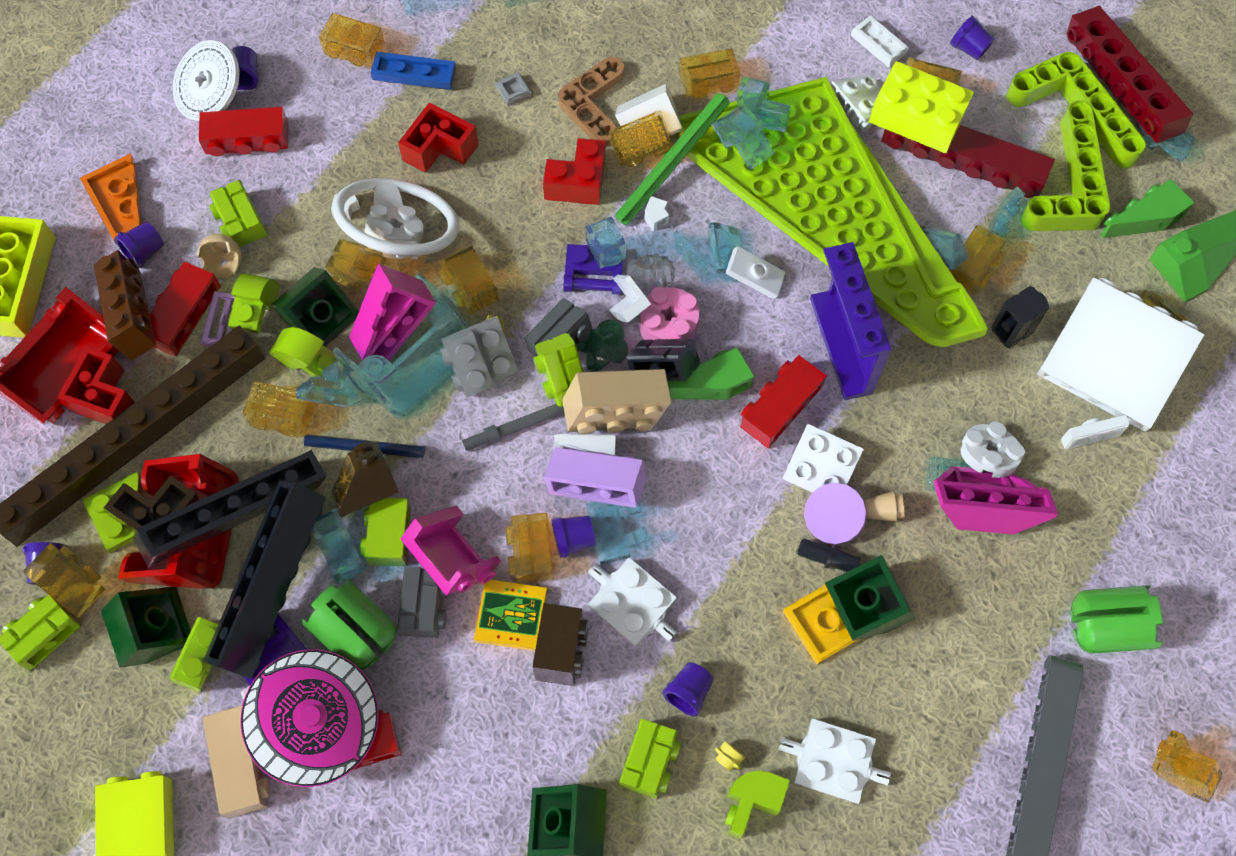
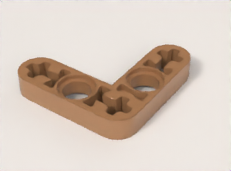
(584, 97)

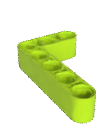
(1077, 82)
(1085, 177)

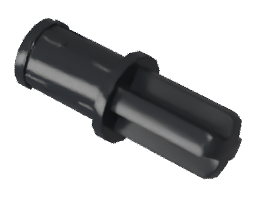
(828, 555)

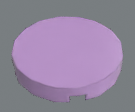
(835, 513)

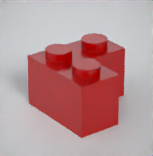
(436, 133)
(579, 179)
(93, 388)

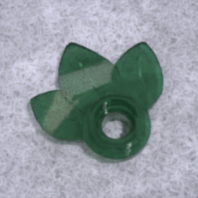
(601, 348)

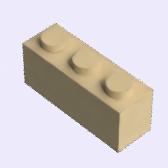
(234, 773)

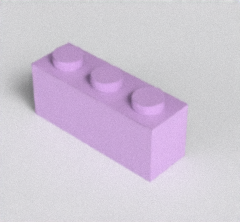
(595, 477)

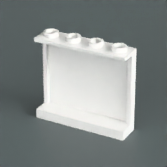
(1121, 353)

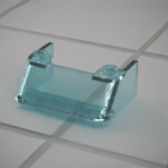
(419, 371)

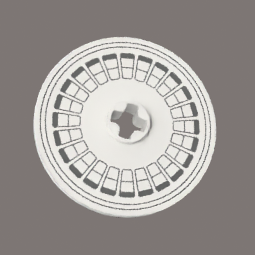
(205, 79)

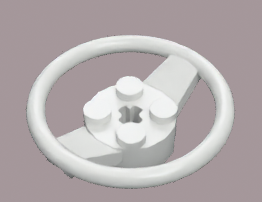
(391, 225)

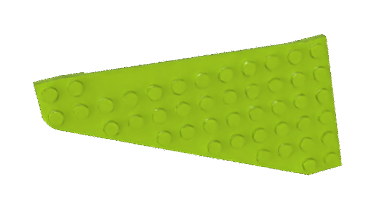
(833, 192)

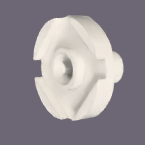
(1006, 448)

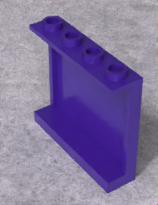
(851, 324)

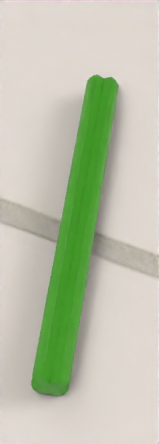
(672, 159)

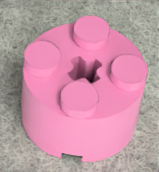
(670, 315)

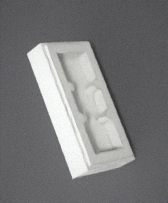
(879, 41)
(755, 272)
(1095, 431)

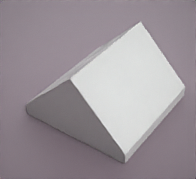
(648, 103)

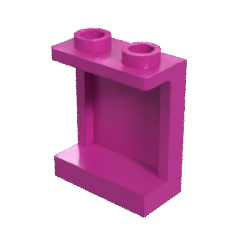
(446, 552)

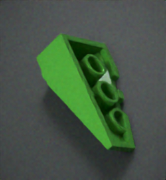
(1197, 255)

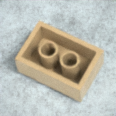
(616, 400)

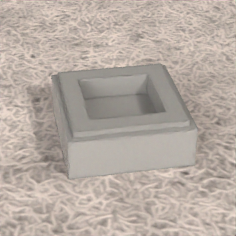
(513, 89)

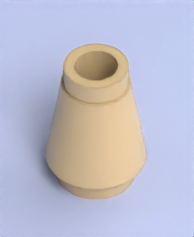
(885, 507)

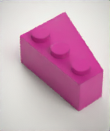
(389, 312)

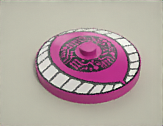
(309, 718)

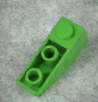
(1153, 213)
(715, 379)

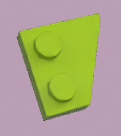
(110, 531)

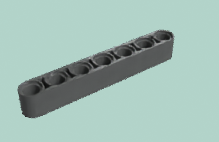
(1046, 758)

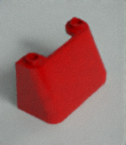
(47, 354)
(202, 564)

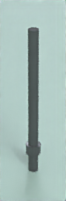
(493, 434)

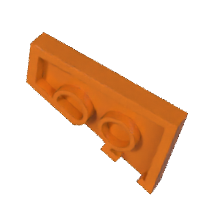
(115, 194)

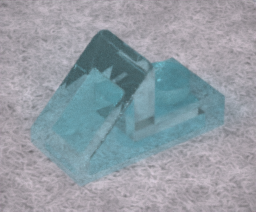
(333, 388)

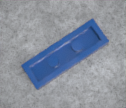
(413, 70)

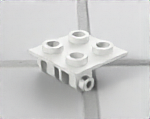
(857, 98)
(821, 460)

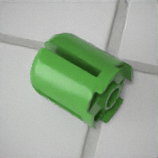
(361, 613)
(1116, 619)

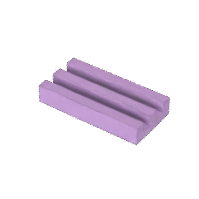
(206, 339)

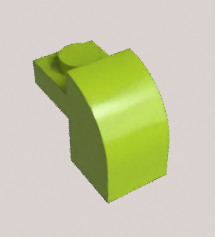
(252, 297)
(302, 350)
(755, 790)

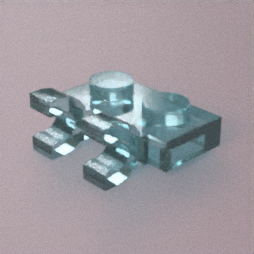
(609, 534)

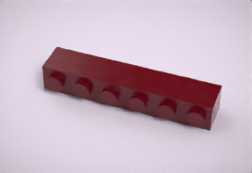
(984, 158)

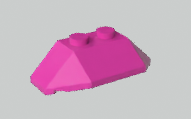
(992, 504)

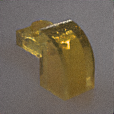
(1185, 768)

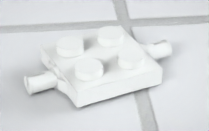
(632, 602)
(834, 761)

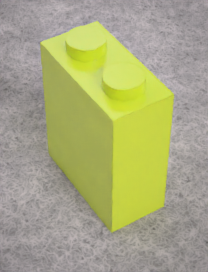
(135, 816)

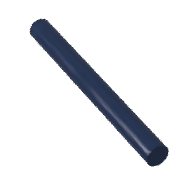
(349, 444)

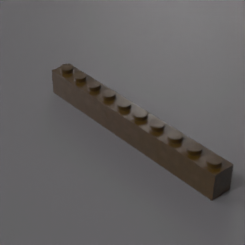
(127, 435)

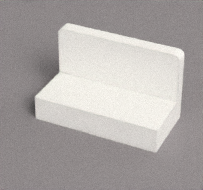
(632, 304)

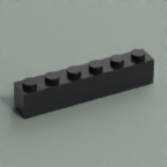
(223, 509)
(265, 579)

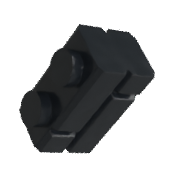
(1020, 316)
(676, 356)

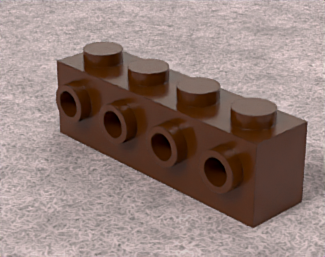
(124, 305)

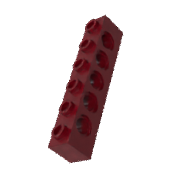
(1129, 74)

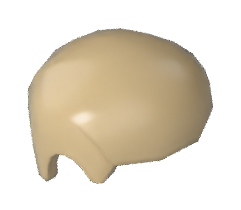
(216, 248)

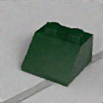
(316, 306)
(870, 599)
(145, 625)
(567, 821)

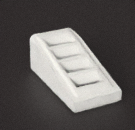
(586, 442)

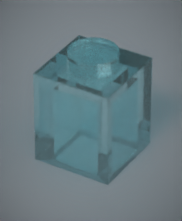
(606, 242)

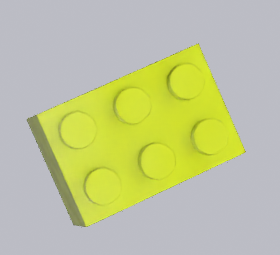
(920, 106)

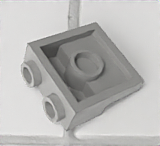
(478, 356)

